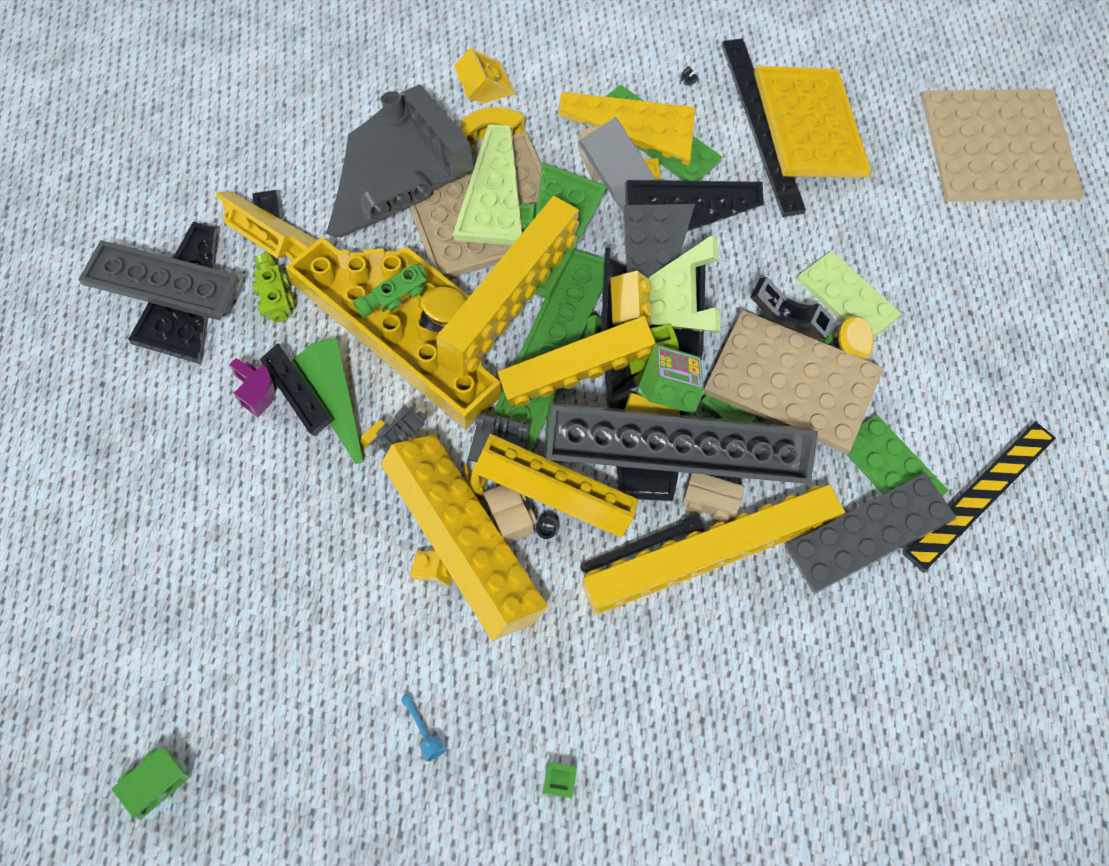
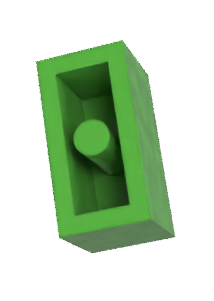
(150, 782)

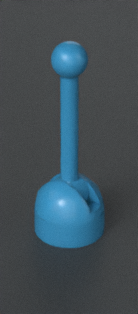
(431, 746)

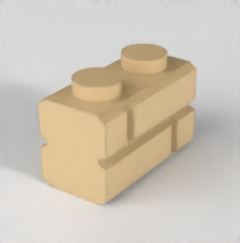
(713, 497)

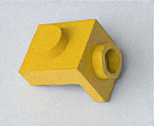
(429, 567)

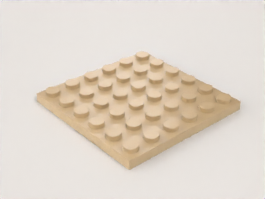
(1000, 145)
(439, 213)

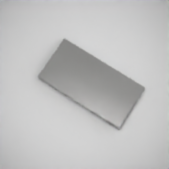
(614, 158)

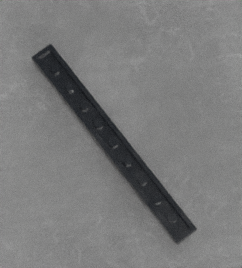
(742, 72)

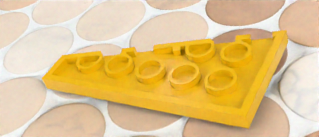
(647, 124)

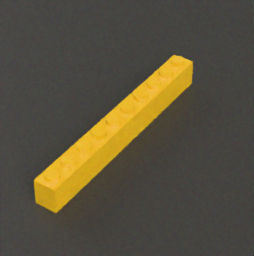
(710, 549)

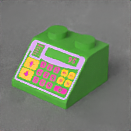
(672, 379)

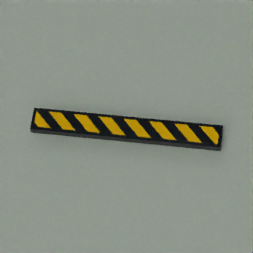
(981, 495)

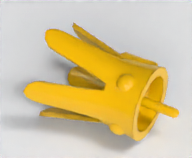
(473, 482)

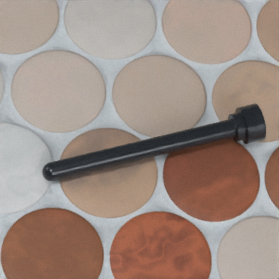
(688, 525)

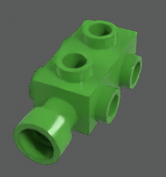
(398, 289)

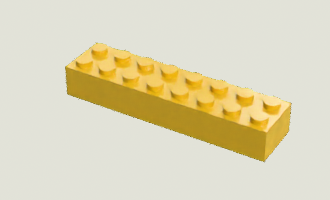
(507, 288)
(463, 536)

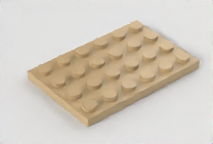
(794, 380)

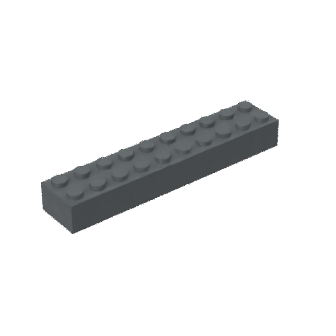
(679, 443)

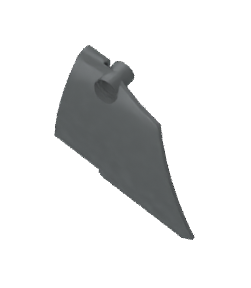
(397, 160)

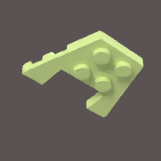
(675, 291)

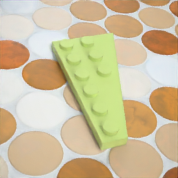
(492, 199)

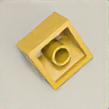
(483, 77)

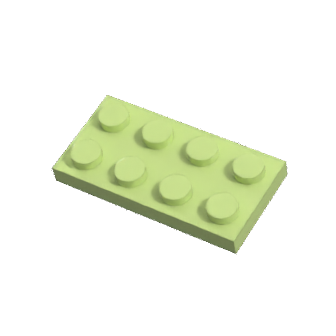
(847, 293)

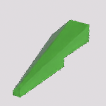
(325, 372)

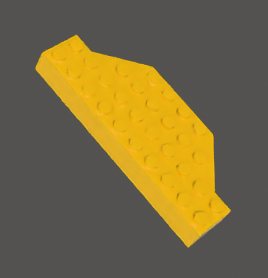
(398, 337)

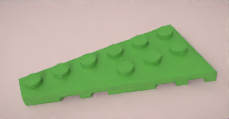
(579, 193)

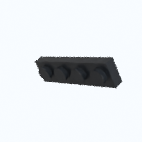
(296, 389)

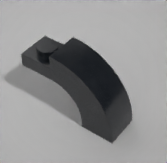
(776, 307)

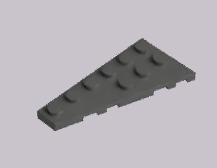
(654, 235)

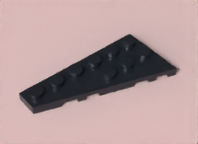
(712, 199)
(174, 330)

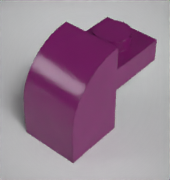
(257, 387)

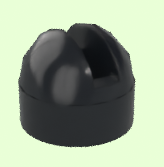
(689, 76)
(547, 533)

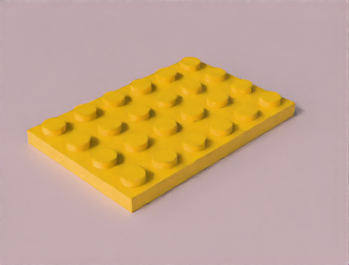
(811, 122)

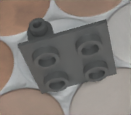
(406, 420)
(504, 428)

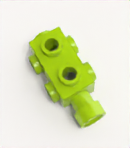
(271, 287)

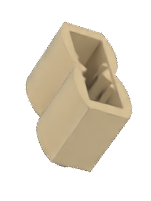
(509, 513)

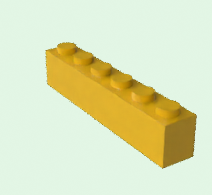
(577, 362)
(556, 486)

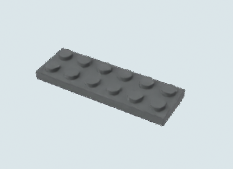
(159, 280)
(870, 533)

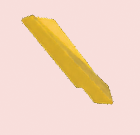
(263, 228)

